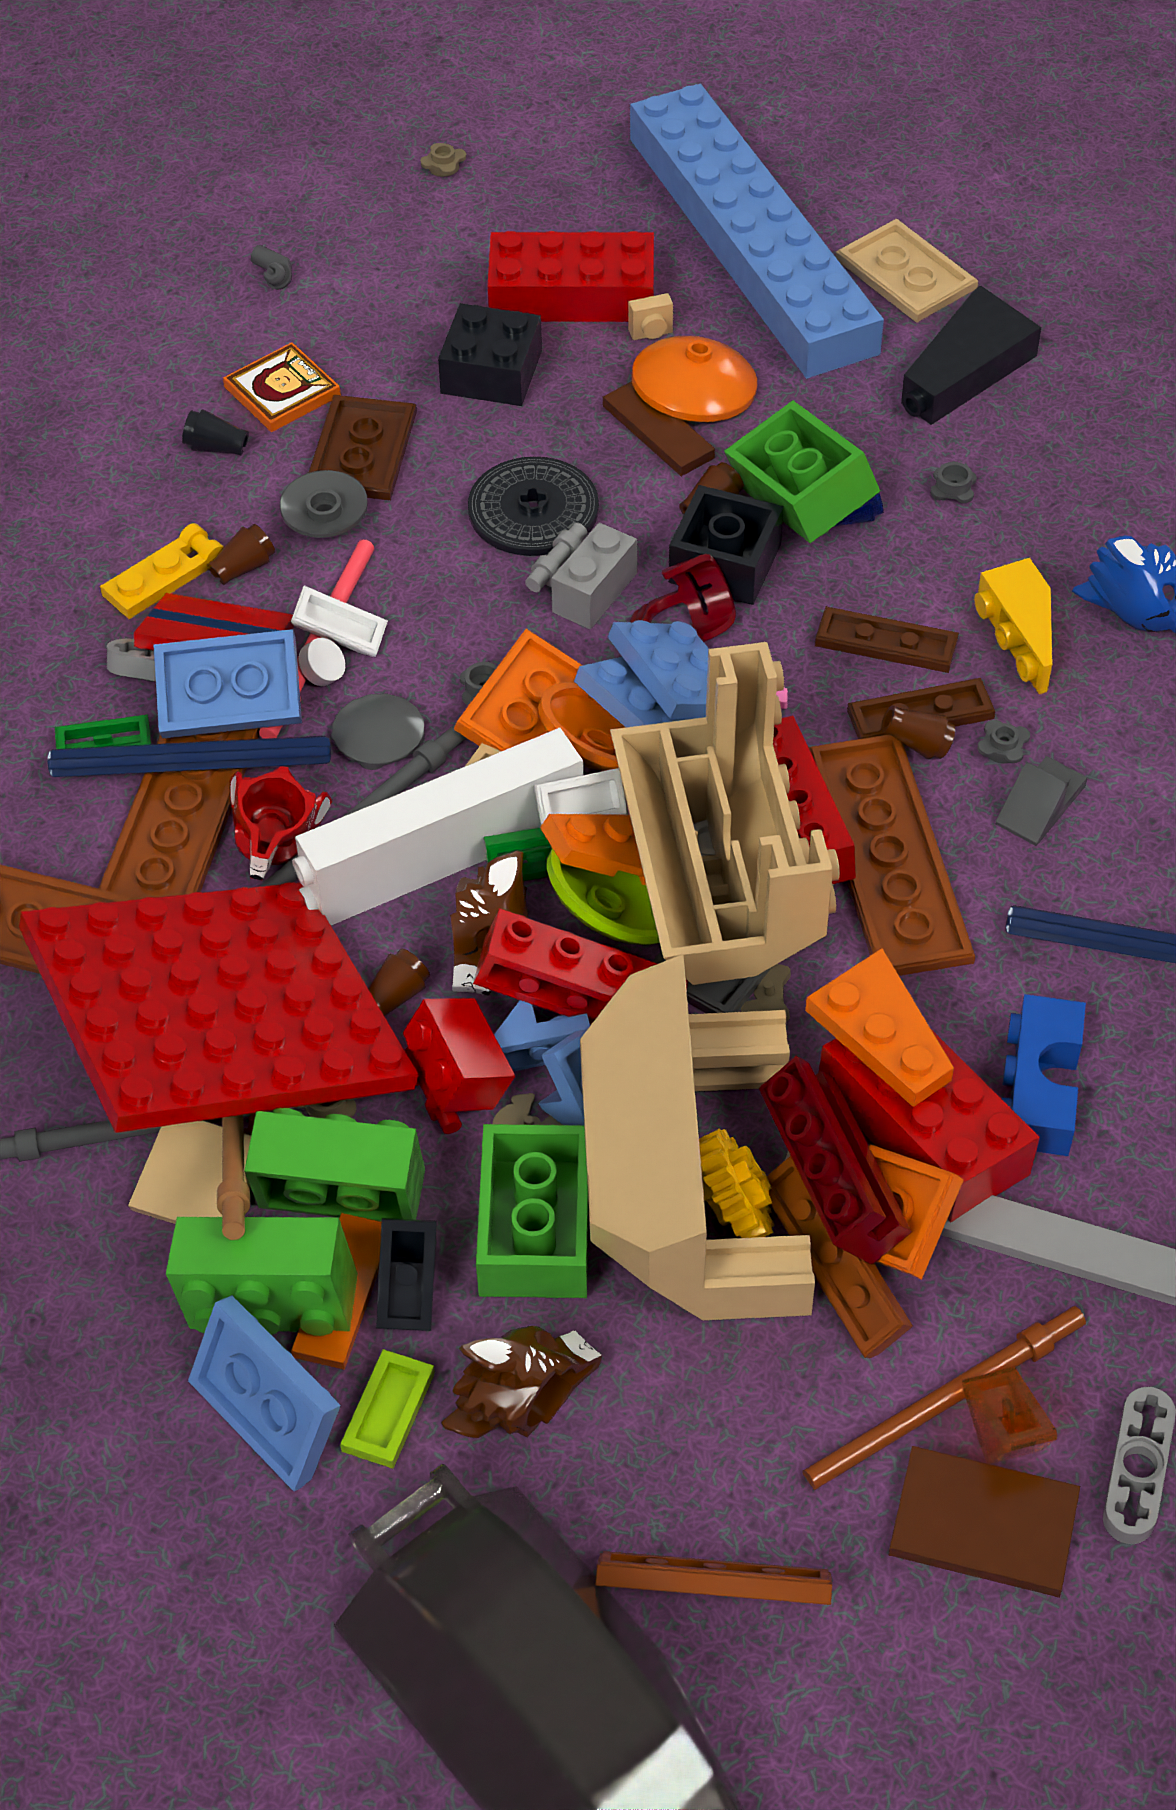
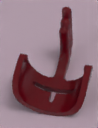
(718, 597)

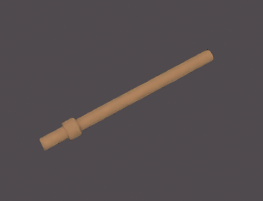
(233, 1192)

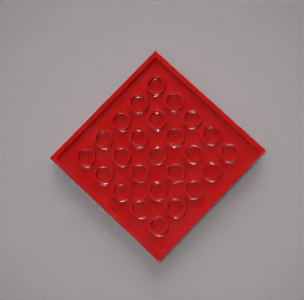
(213, 1005)

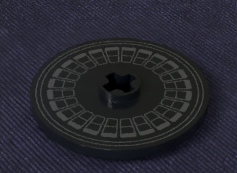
(502, 512)

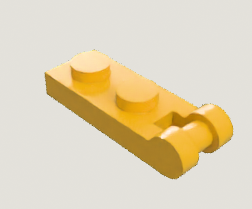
(161, 572)

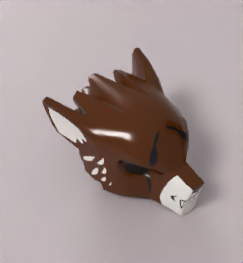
(476, 907)
(518, 1380)

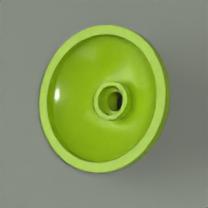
(605, 904)

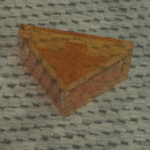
(1007, 1416)

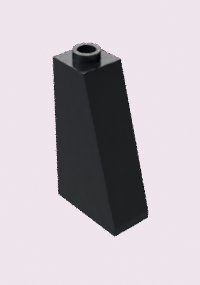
(968, 356)

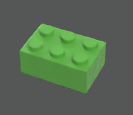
(804, 468)
(334, 1165)
(533, 1212)
(280, 1271)

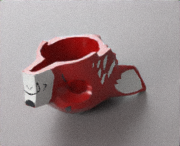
(270, 815)

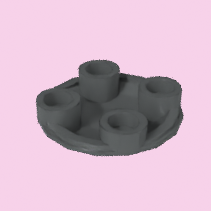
(378, 730)

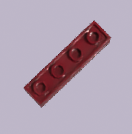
(834, 1161)

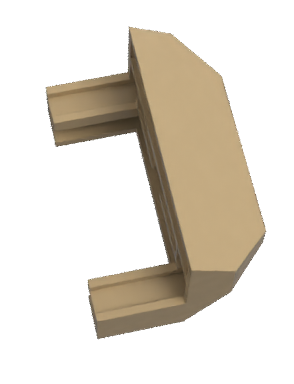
(763, 885)
(644, 1148)

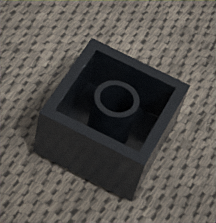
(490, 354)
(736, 532)

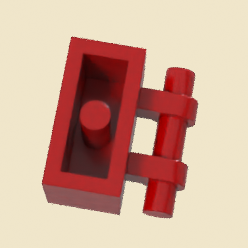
(456, 1059)

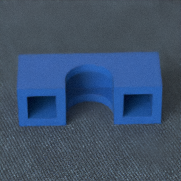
(1046, 1037)

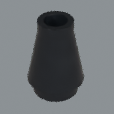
(212, 434)

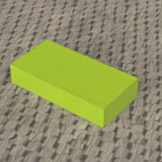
(387, 1409)

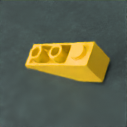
(1020, 610)

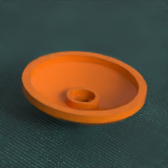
(694, 379)
(582, 722)

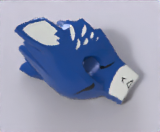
(1132, 582)

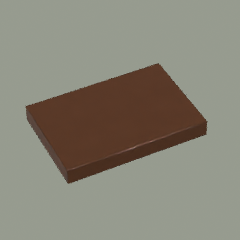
(365, 441)
(985, 1521)

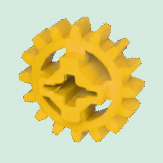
(735, 1185)

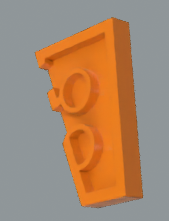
(594, 842)
(883, 1027)

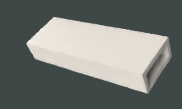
(427, 828)

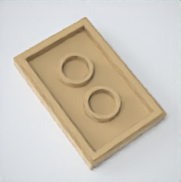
(906, 270)

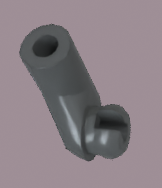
(277, 266)

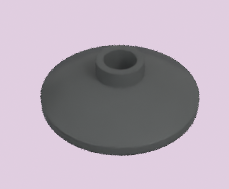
(323, 503)

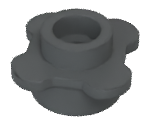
(953, 482)
(473, 677)
(1003, 751)

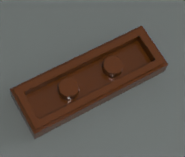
(665, 435)
(887, 639)
(959, 701)

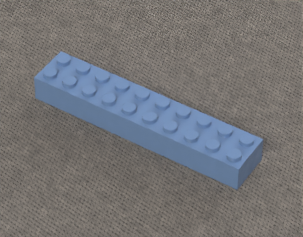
(756, 231)

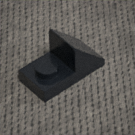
(406, 1274)

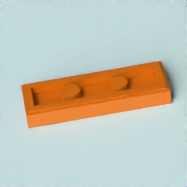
(335, 1348)

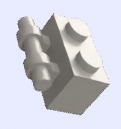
(592, 571)

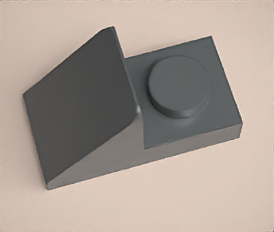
(1040, 799)

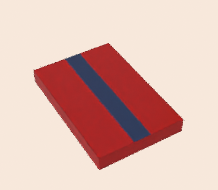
(191, 618)

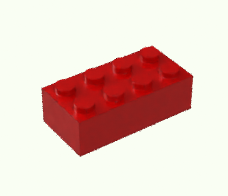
(570, 273)
(954, 1129)

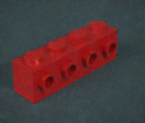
(812, 796)
(552, 966)

